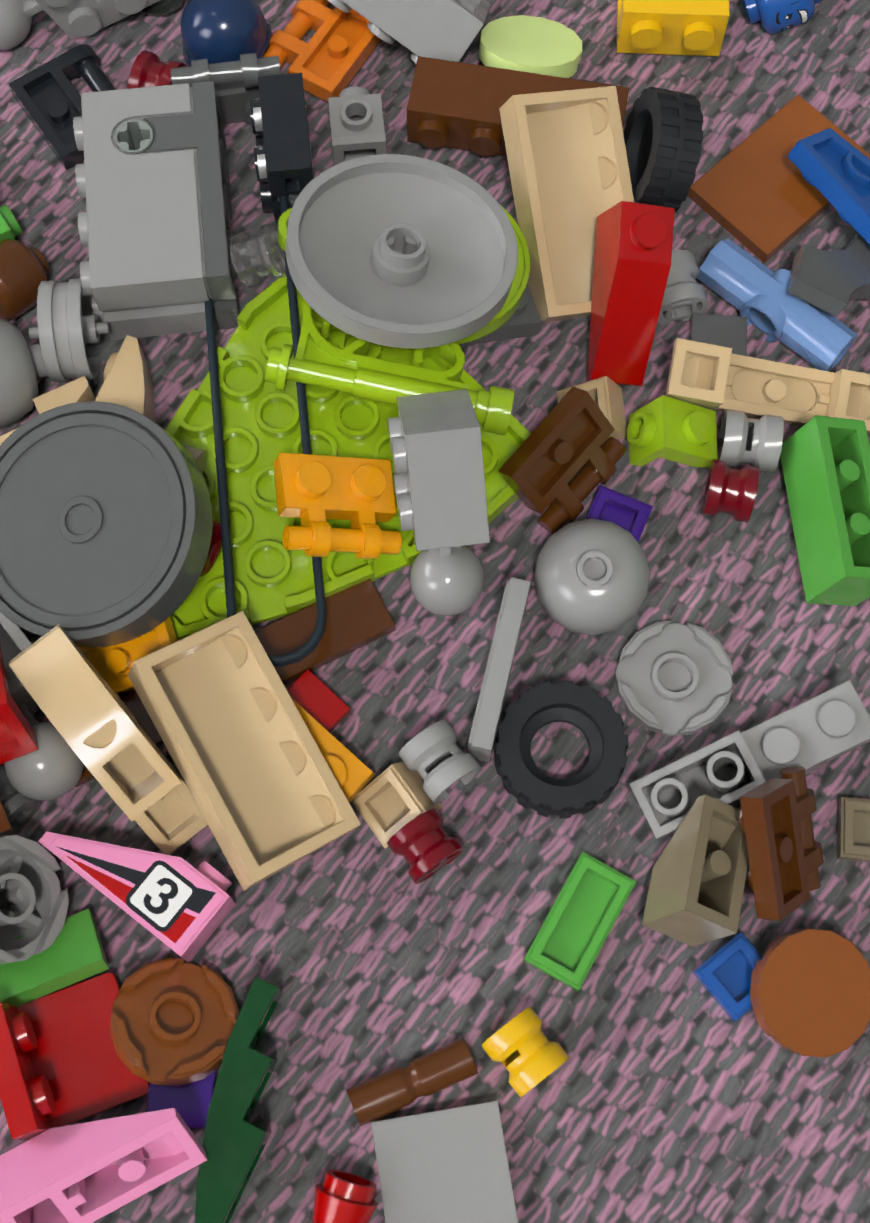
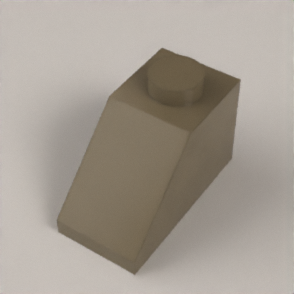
(700, 876)

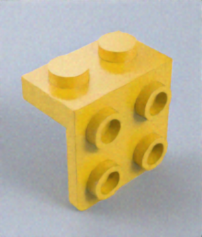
(671, 26)

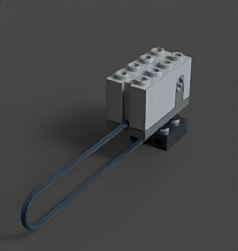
(162, 235)

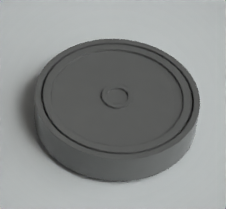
(98, 523)

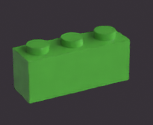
(830, 508)

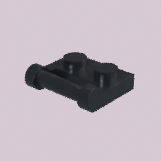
(53, 101)

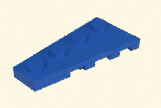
(839, 174)

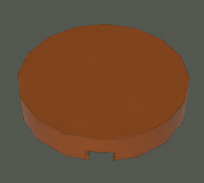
(812, 992)
(173, 1022)

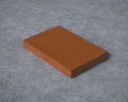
(759, 189)

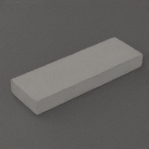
(498, 669)

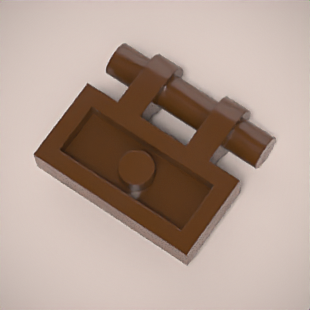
(556, 452)
(781, 843)

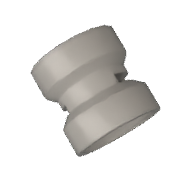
(682, 292)
(762, 440)
(439, 760)

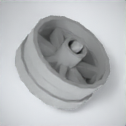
(64, 328)

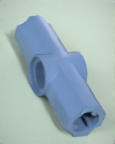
(772, 309)

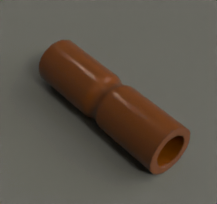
(405, 1084)

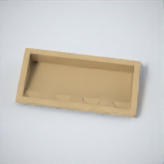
(564, 172)
(242, 749)

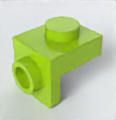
(672, 432)

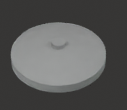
(401, 251)

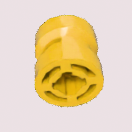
(525, 1051)

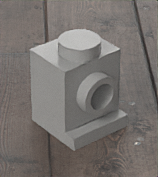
(356, 124)

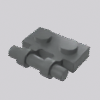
(234, 82)

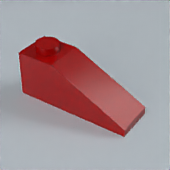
(628, 289)

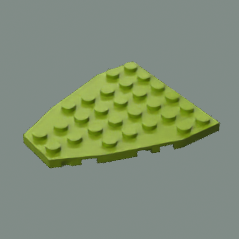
(265, 423)

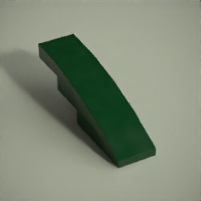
(229, 1138)

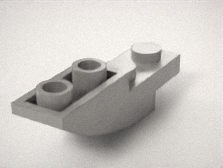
(742, 761)

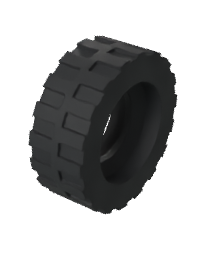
(663, 146)
(560, 704)

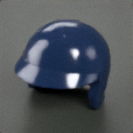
(223, 30)

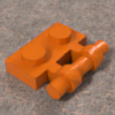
(331, 54)

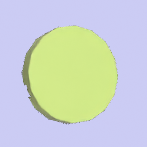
(530, 46)

